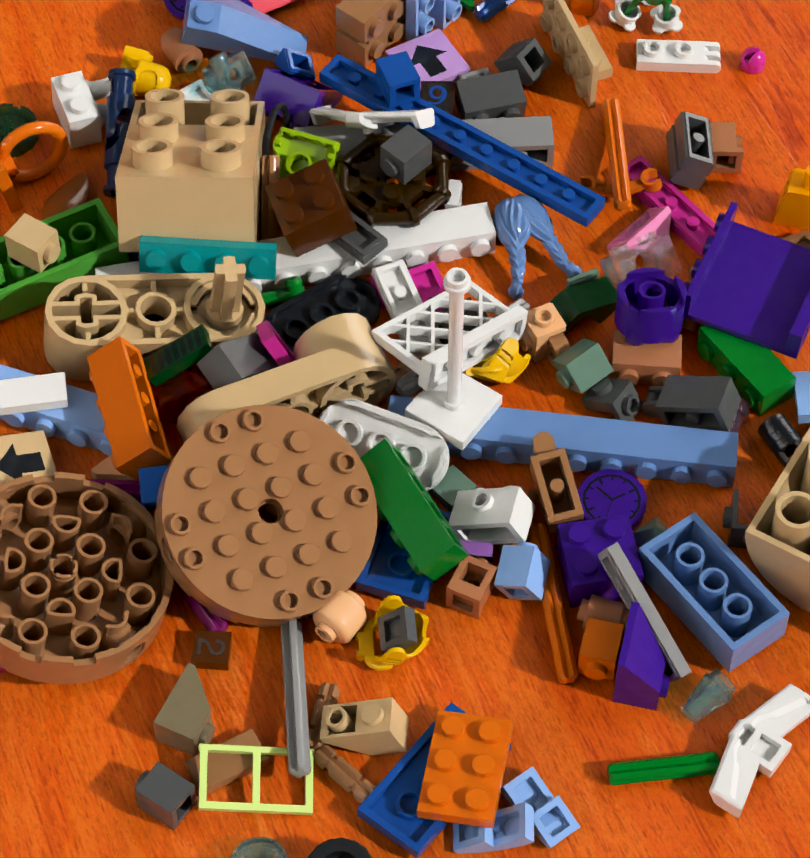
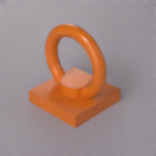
(8, 169)

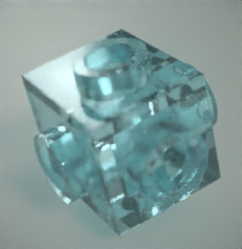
(228, 72)

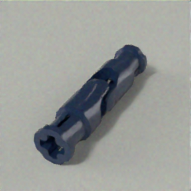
(119, 107)

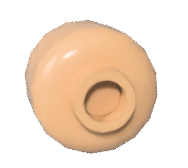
(340, 617)

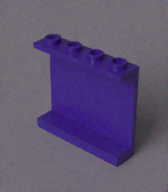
(752, 286)

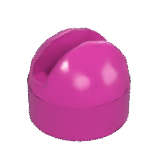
(756, 63)

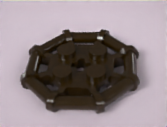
(383, 195)

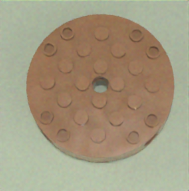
(271, 463)
(76, 579)

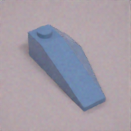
(237, 27)

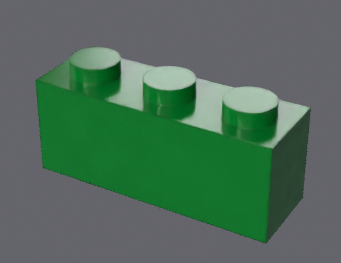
(753, 368)

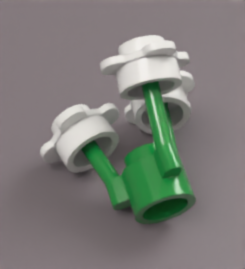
(665, 15)

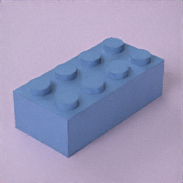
(712, 592)

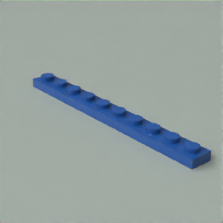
(472, 145)

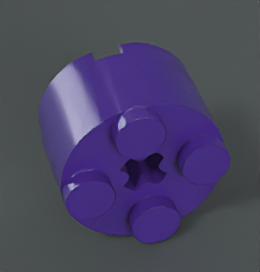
(650, 307)

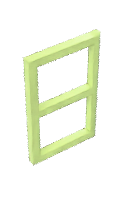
(255, 806)

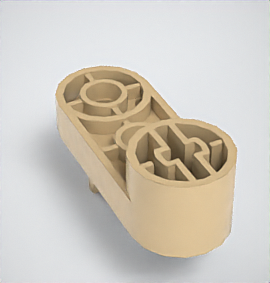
(98, 308)
(331, 364)

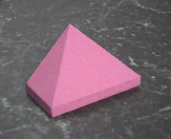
(653, 219)

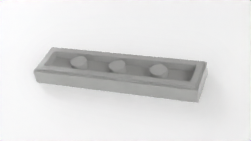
(631, 591)

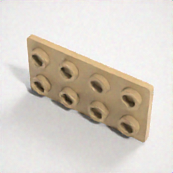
(578, 48)

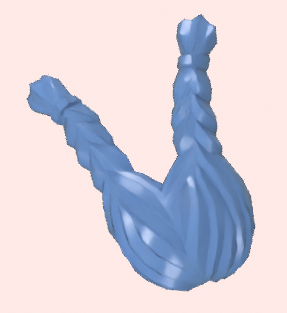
(514, 223)

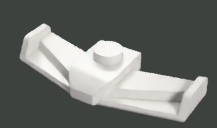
(373, 120)
(757, 746)

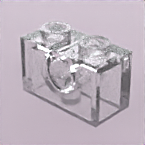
(654, 249)

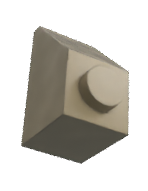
(186, 715)

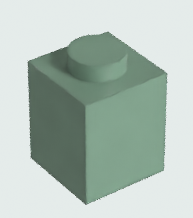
(582, 366)

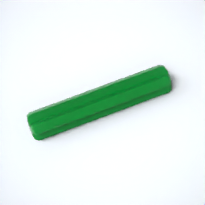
(663, 768)

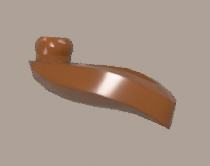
(67, 196)

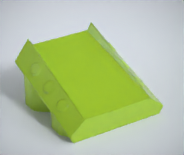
(302, 150)

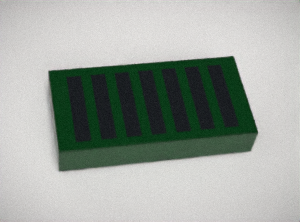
(178, 355)

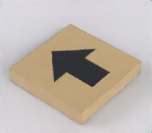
(25, 455)

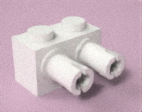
(77, 109)

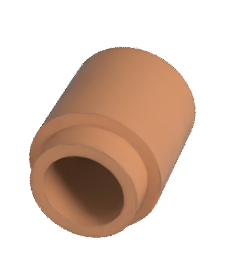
(182, 56)
(603, 609)

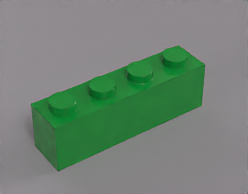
(411, 513)

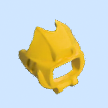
(502, 366)
(395, 655)

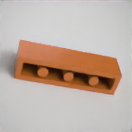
(127, 408)

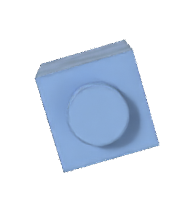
(522, 572)

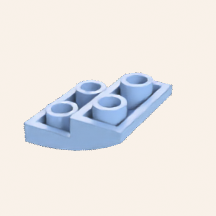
(425, 14)

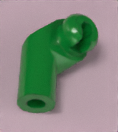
(279, 296)

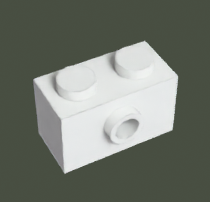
(492, 515)

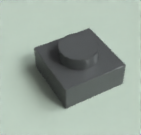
(397, 629)

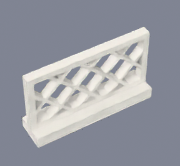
(477, 343)

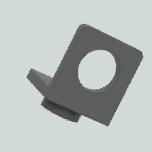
(736, 531)

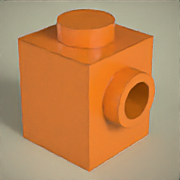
(600, 649)

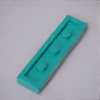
(200, 255)

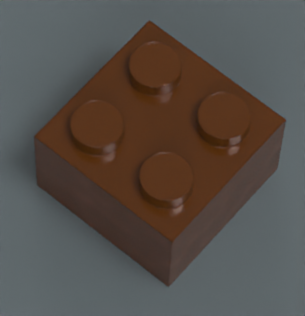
(311, 207)

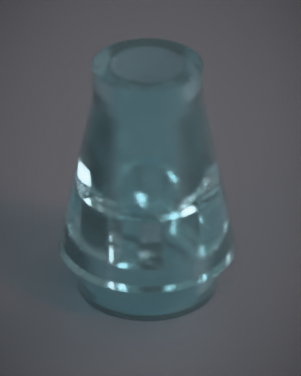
(710, 694)

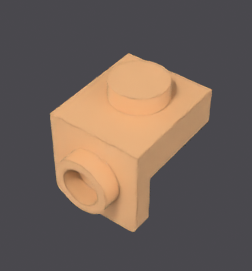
(540, 325)

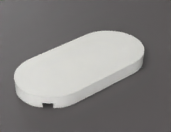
(368, 425)

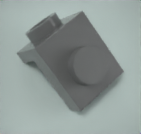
(614, 397)

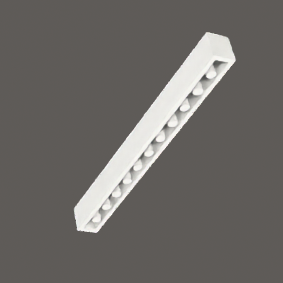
(439, 238)

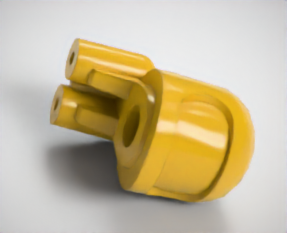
(148, 74)

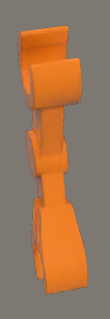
(637, 185)

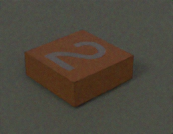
(211, 649)

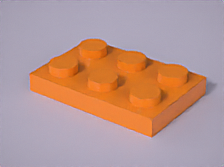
(465, 769)

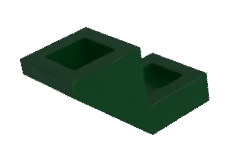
(589, 299)

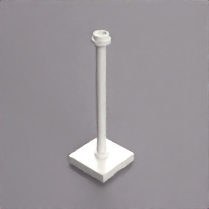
(461, 403)

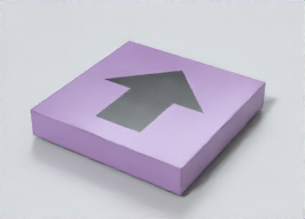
(433, 57)

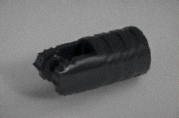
(780, 437)

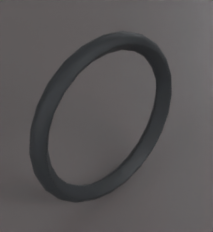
(270, 122)

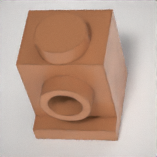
(726, 148)
(471, 586)

